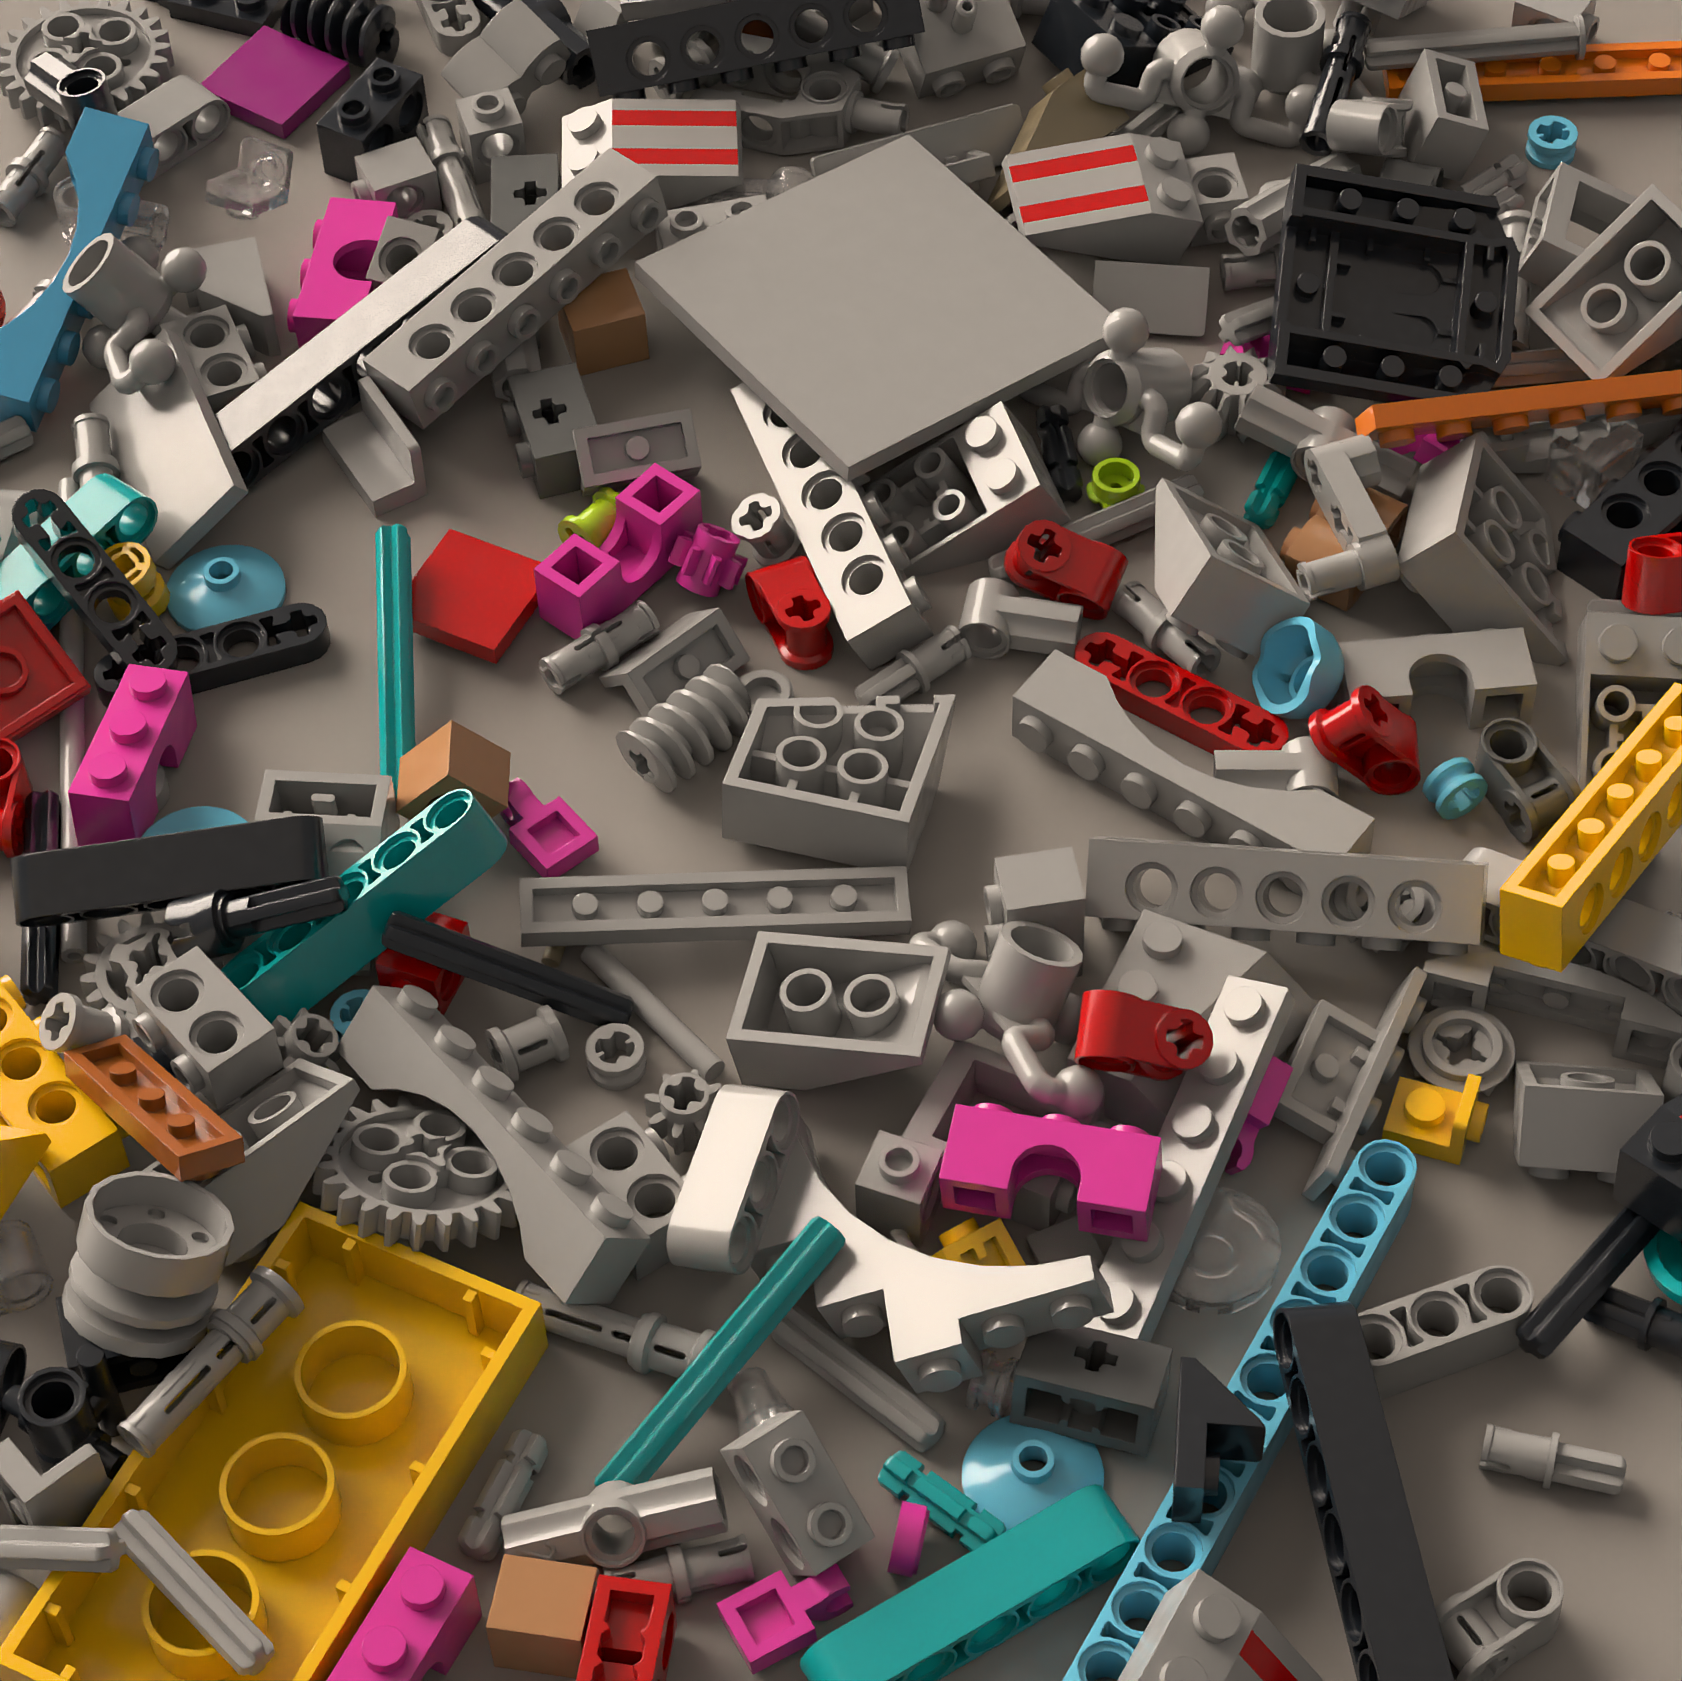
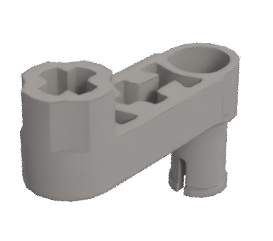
(1338, 480)

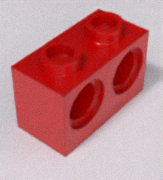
(629, 1631)

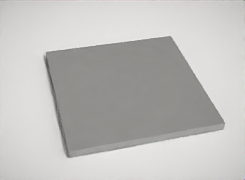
(877, 305)

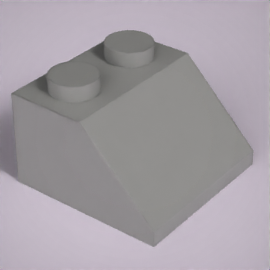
(1578, 1116)

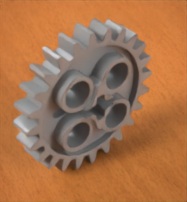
(117, 41)
(413, 1177)

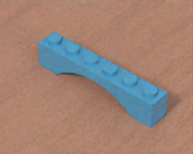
(107, 168)

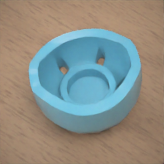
(1289, 656)

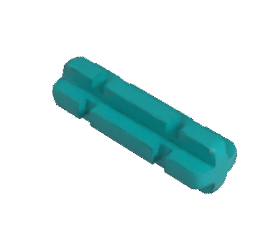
(1272, 491)
(948, 1507)

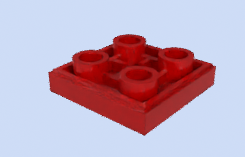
(473, 595)

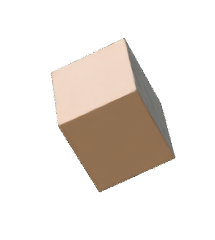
(605, 324)
(453, 761)
(540, 1615)

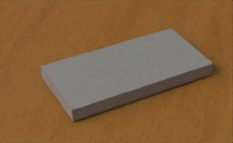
(174, 455)

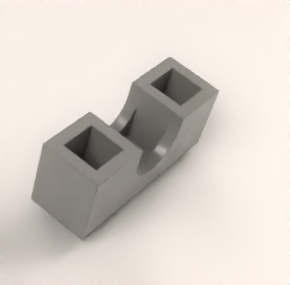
(1480, 670)

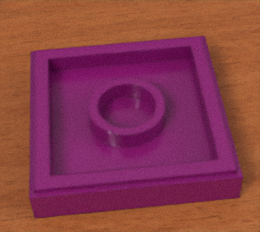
(276, 81)

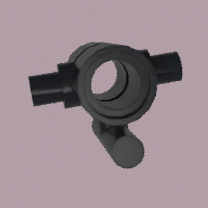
(66, 1411)

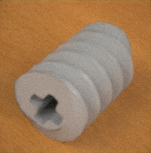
(687, 728)

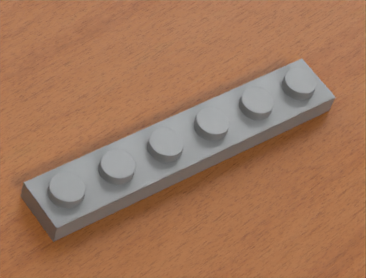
(713, 906)
(1195, 1151)

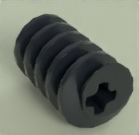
(345, 28)

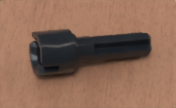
(222, 921)

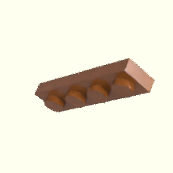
(155, 1108)

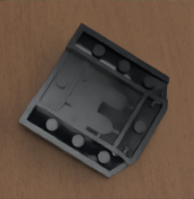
(1390, 289)

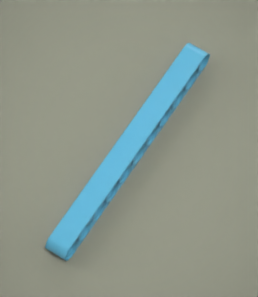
(1327, 1259)

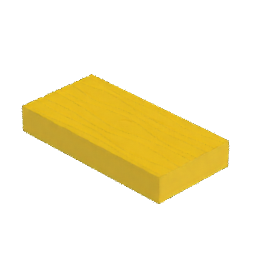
(301, 1466)

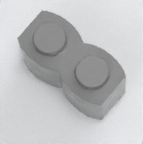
(510, 52)

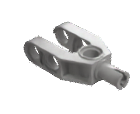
(824, 107)

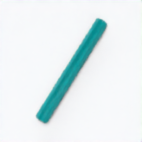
(394, 648)
(725, 1354)

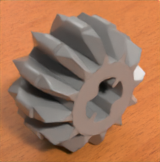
(1227, 383)

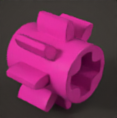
(707, 560)

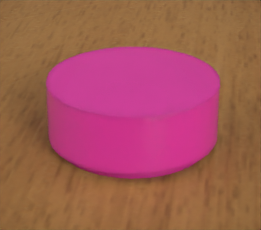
(908, 1539)

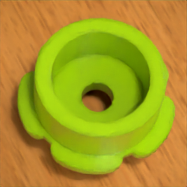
(1114, 482)

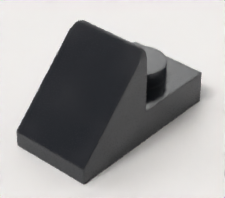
(1208, 1429)

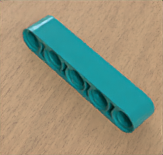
(110, 513)
(407, 872)
(982, 1596)

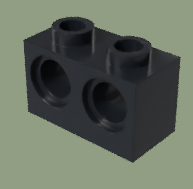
(371, 114)

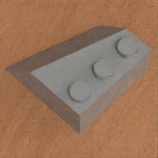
(1482, 549)
(837, 777)
(1185, 970)

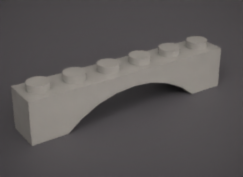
(1078, 721)
(568, 1223)

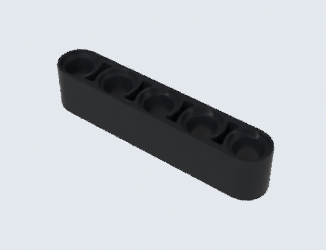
(157, 869)

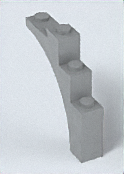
(933, 1306)

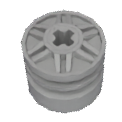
(147, 1264)

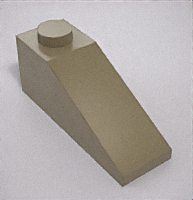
(1060, 119)

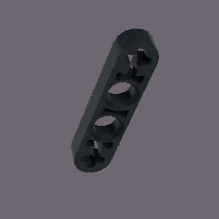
(99, 584)
(211, 645)

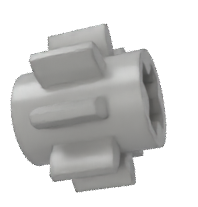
(307, 1038)
(681, 1109)

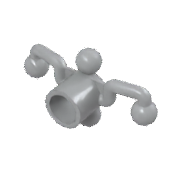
(1286, 45)
(1220, 94)
(131, 298)
(1135, 391)
(1021, 1001)

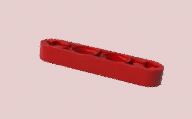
(1186, 694)

